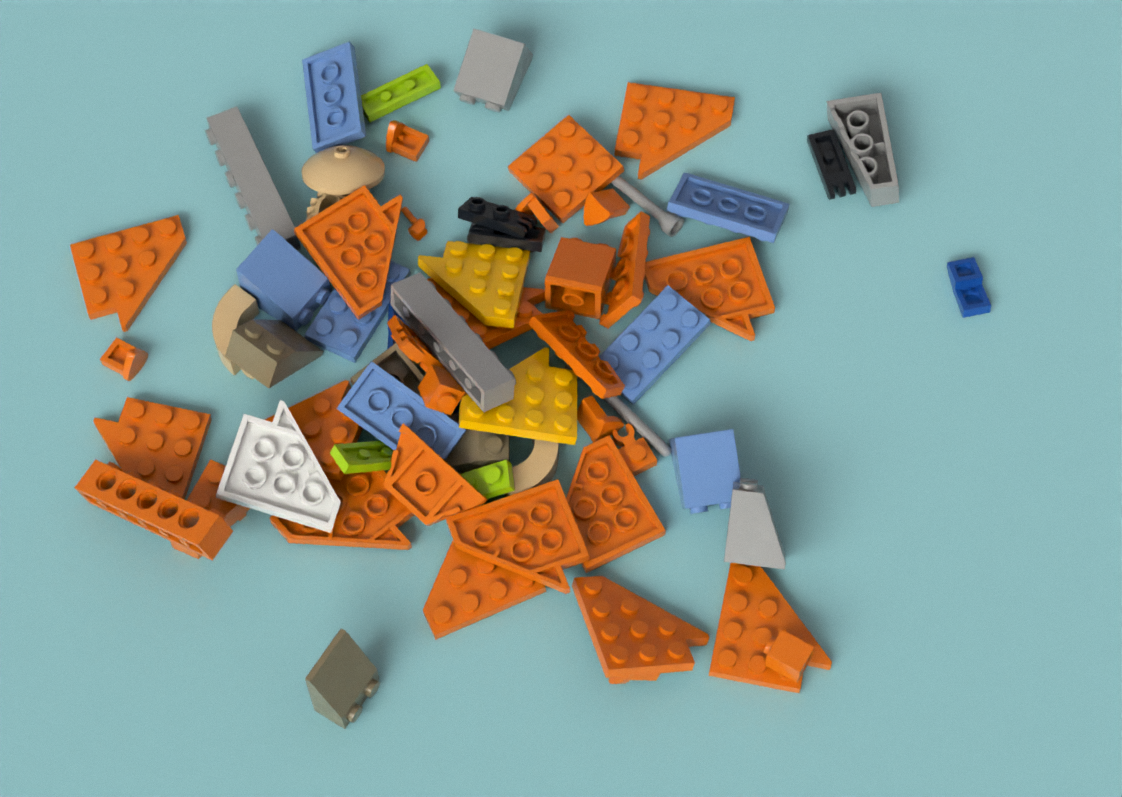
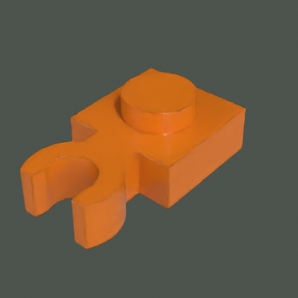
(634, 452)

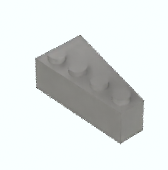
(866, 143)

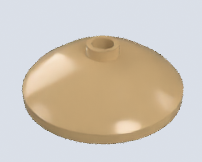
(343, 170)

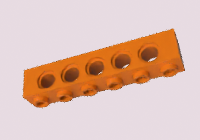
(155, 509)

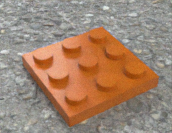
(565, 168)

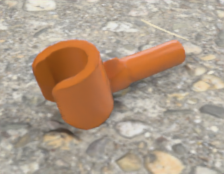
(418, 228)

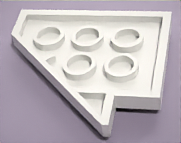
(278, 473)

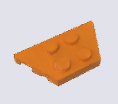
(427, 481)

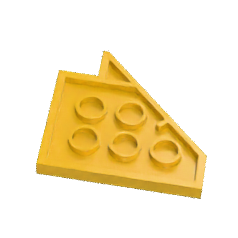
(481, 279)
(541, 406)

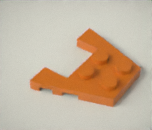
(411, 345)

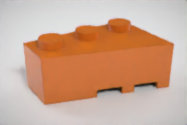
(205, 493)

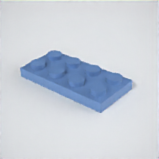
(333, 97)
(728, 207)
(341, 331)
(654, 342)
(383, 404)

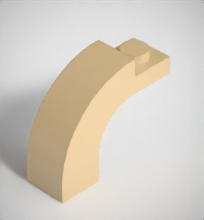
(231, 312)
(537, 468)

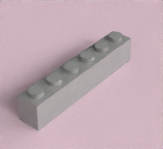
(249, 176)
(453, 342)

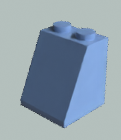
(283, 281)
(705, 469)

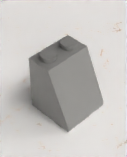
(492, 70)
(752, 529)

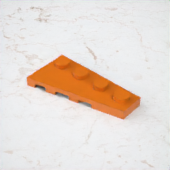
(629, 270)
(571, 345)

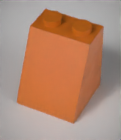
(579, 277)

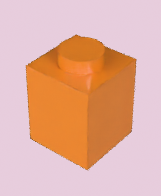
(440, 390)
(788, 655)

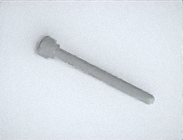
(669, 222)
(643, 429)

